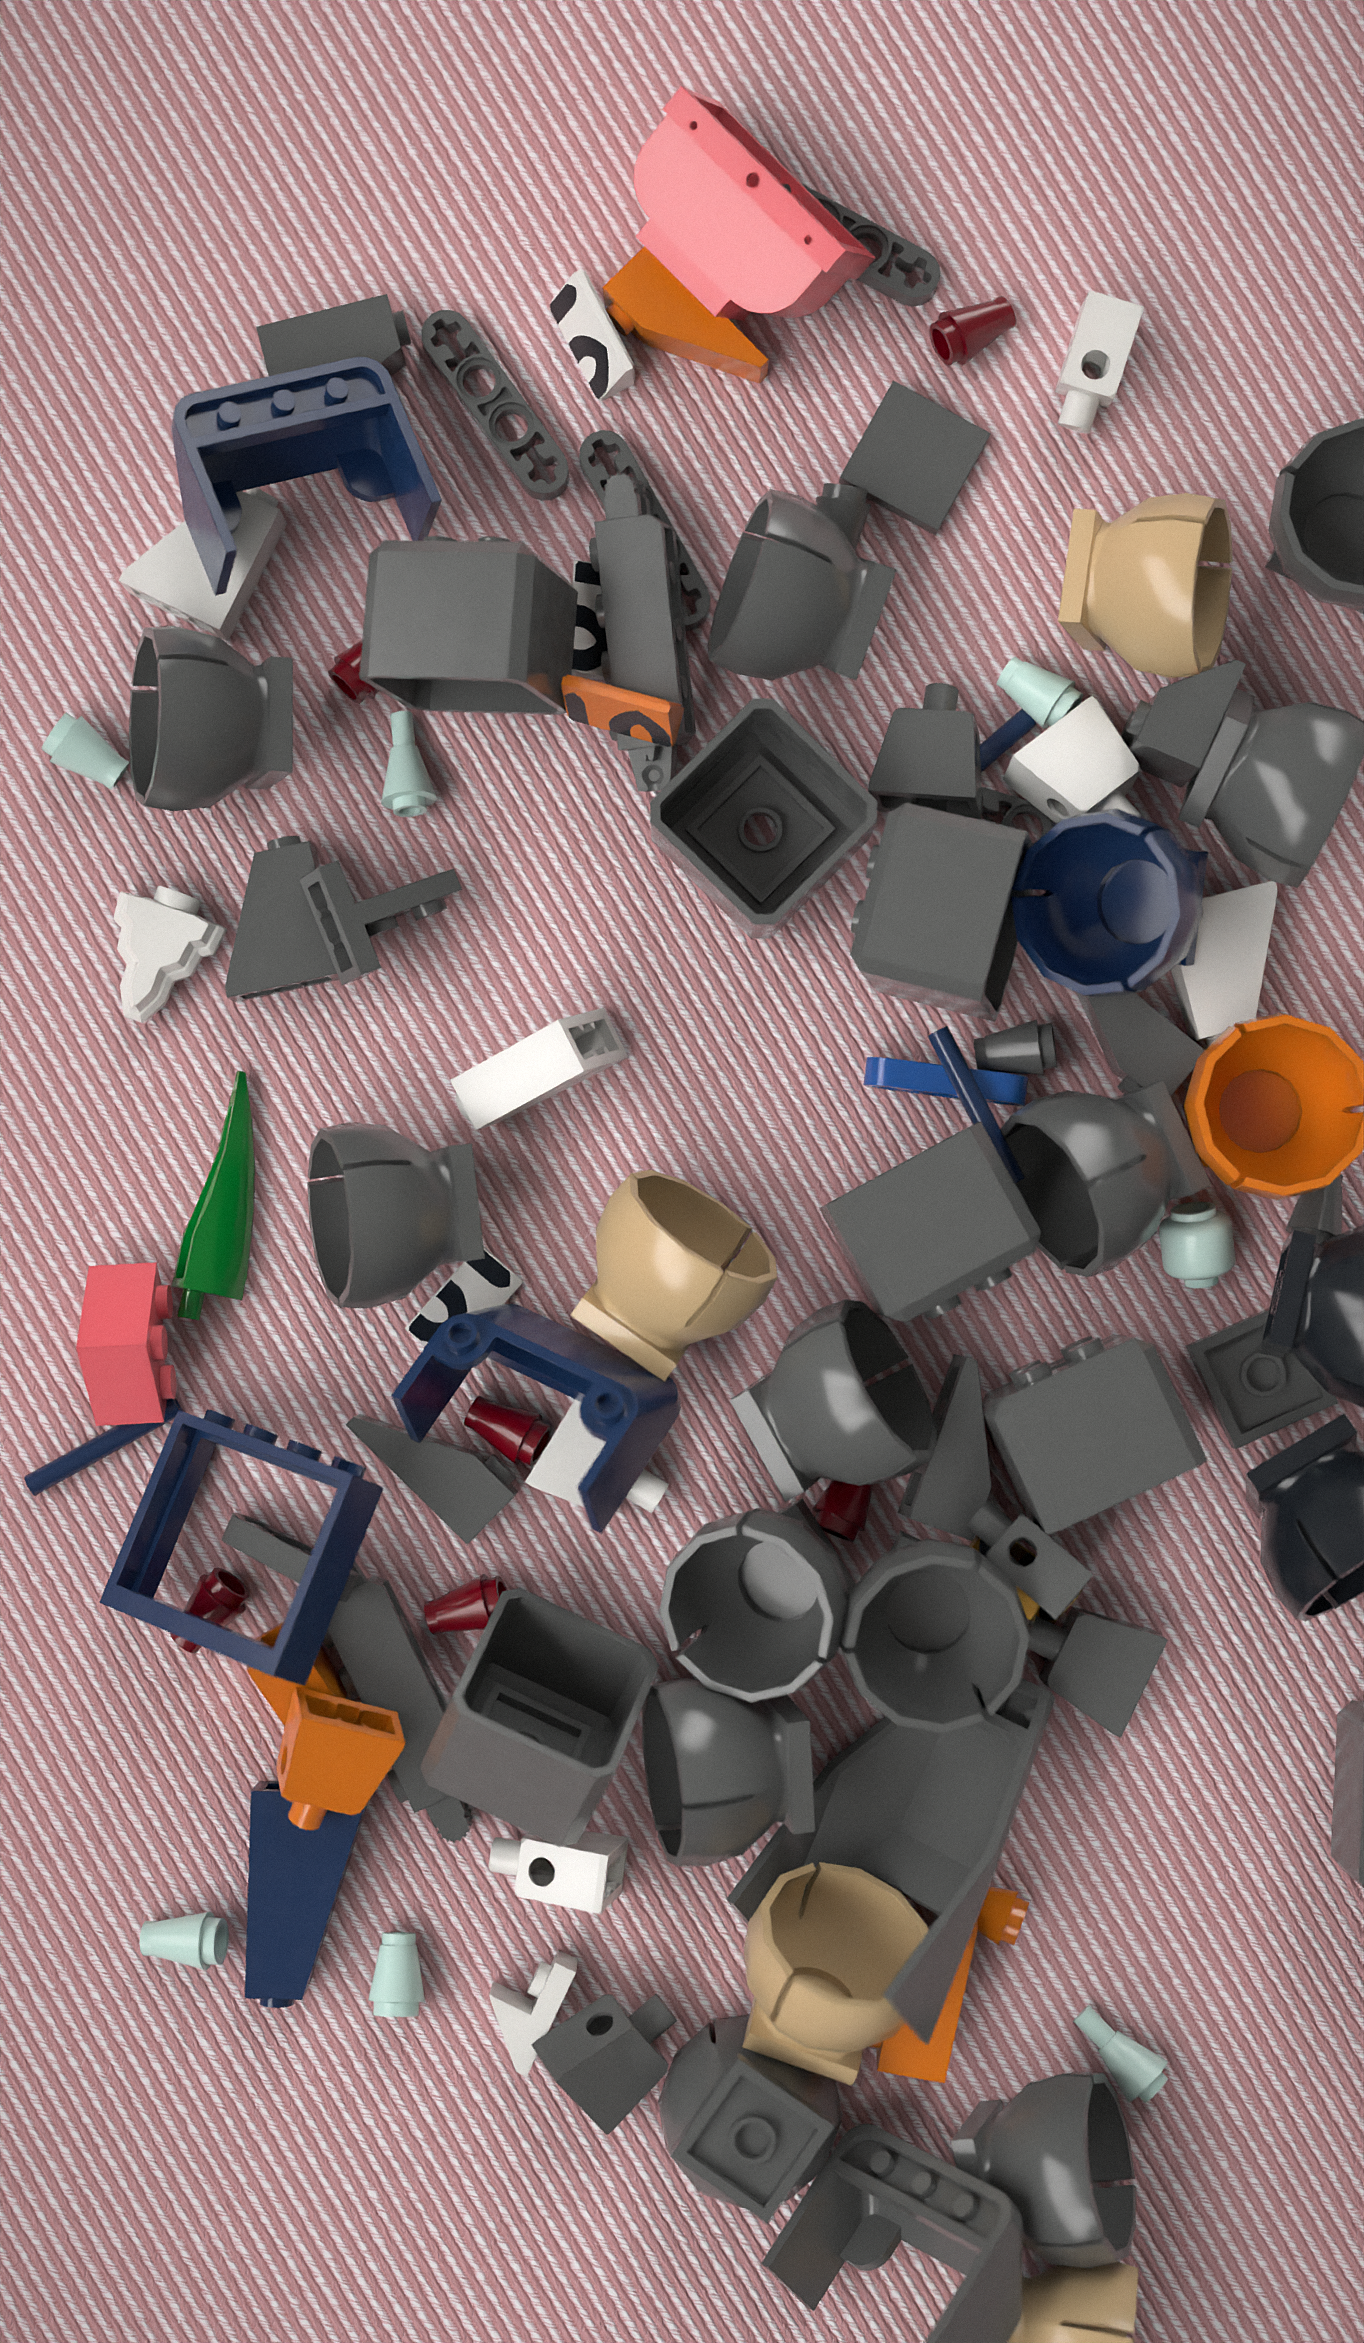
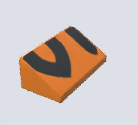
(621, 710)

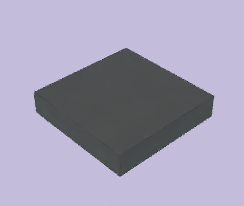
(914, 457)
(1251, 1389)

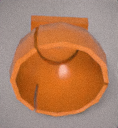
(1277, 1106)

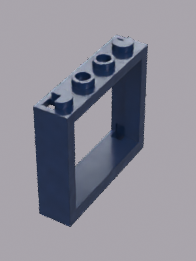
(164, 1512)

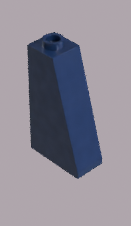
(290, 1893)

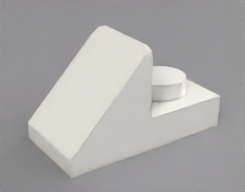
(527, 2019)

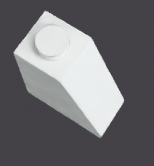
(175, 578)
(1228, 961)
(538, 1068)

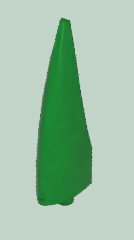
(219, 1233)

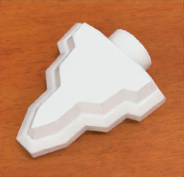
(161, 945)

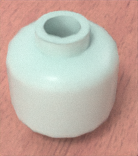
(1197, 1244)

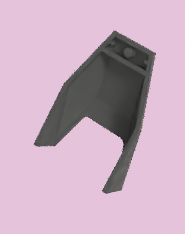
(924, 1819)

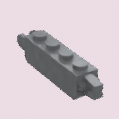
(642, 619)
(392, 1673)

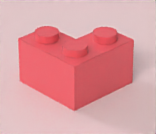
(125, 1344)

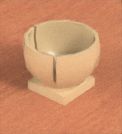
(1142, 587)
(663, 1268)
(825, 1967)
(1079, 2305)

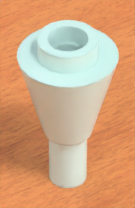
(406, 781)
(1130, 2063)

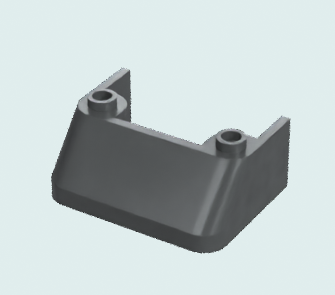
(890, 2192)

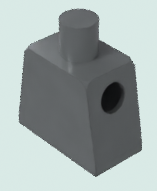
(930, 757)
(1050, 1579)
(1097, 1663)
(607, 2056)

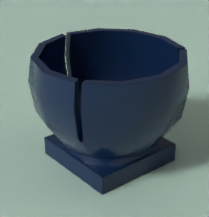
(1114, 906)

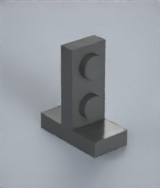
(350, 925)

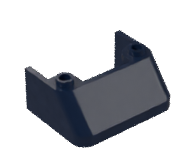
(291, 428)
(616, 1394)

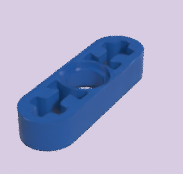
(933, 1080)

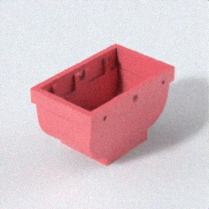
(731, 223)

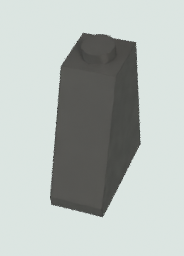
(337, 334)
(277, 933)

